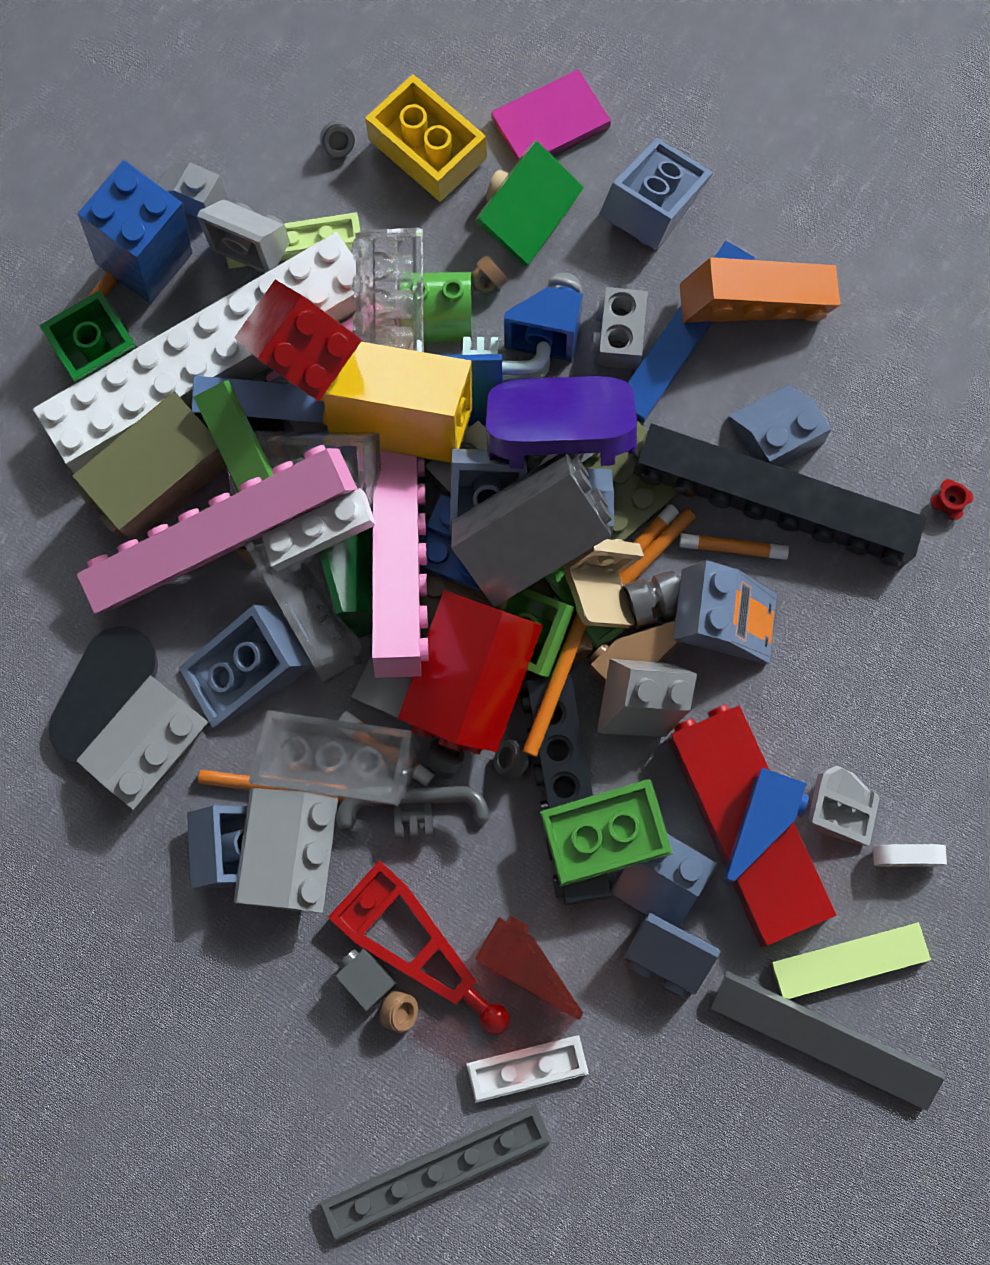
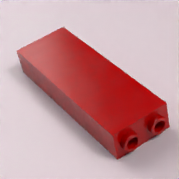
(720, 765)

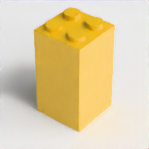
(406, 396)

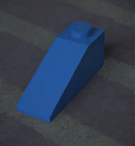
(768, 813)

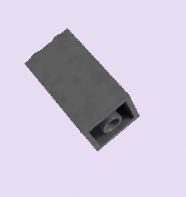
(531, 528)

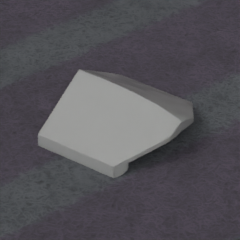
(843, 807)

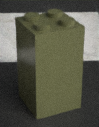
(150, 469)

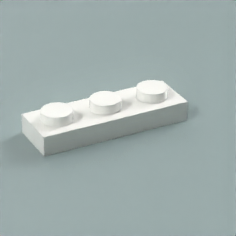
(318, 530)

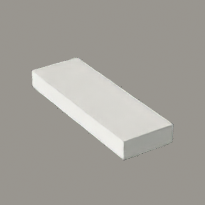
(527, 1068)

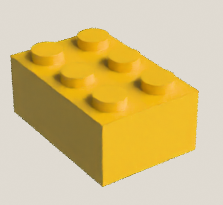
(426, 137)

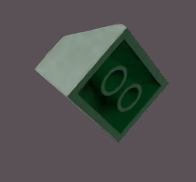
(350, 580)

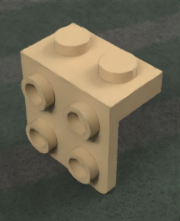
(598, 586)

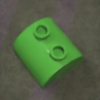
(447, 306)
(550, 613)

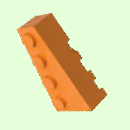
(758, 291)

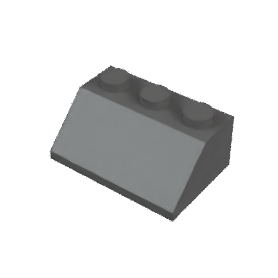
(141, 742)
(286, 850)

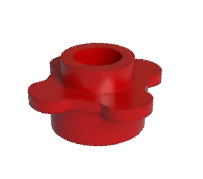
(953, 489)

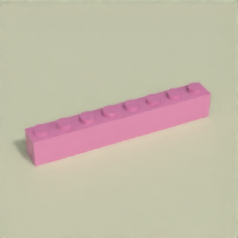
(216, 530)
(396, 568)

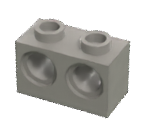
(625, 328)

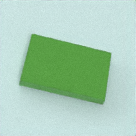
(606, 833)

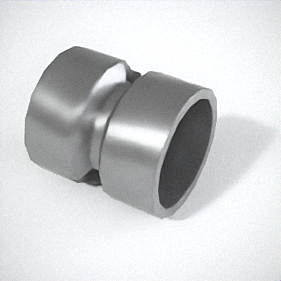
(653, 599)

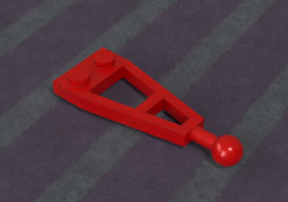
(370, 901)

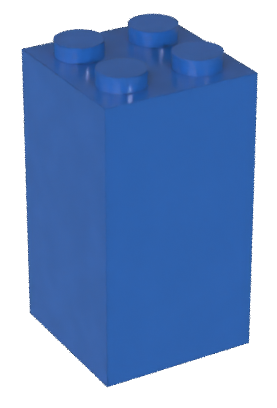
(136, 231)

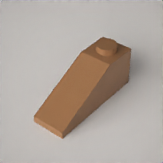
(646, 646)

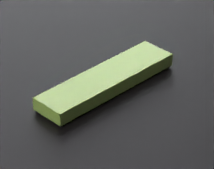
(309, 232)
(850, 961)

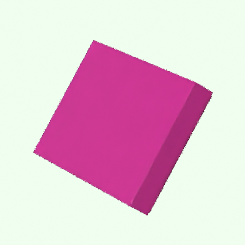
(553, 115)

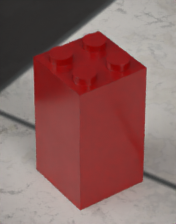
(297, 339)
(470, 674)

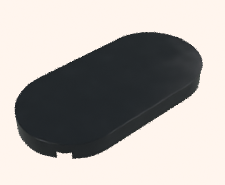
(101, 685)

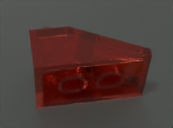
(520, 959)

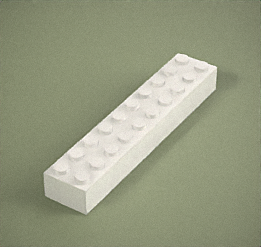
(118, 395)

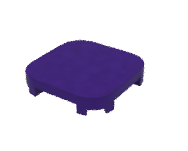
(561, 418)

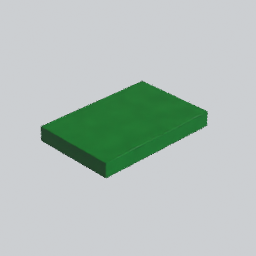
(529, 203)

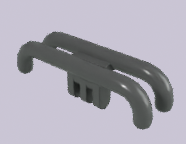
(417, 808)

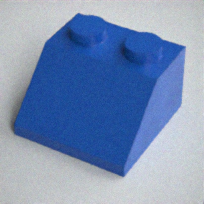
(547, 316)

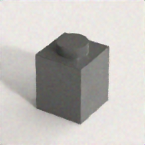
(365, 978)

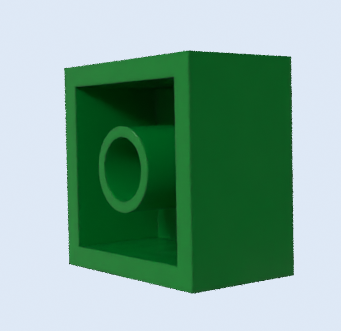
(88, 336)

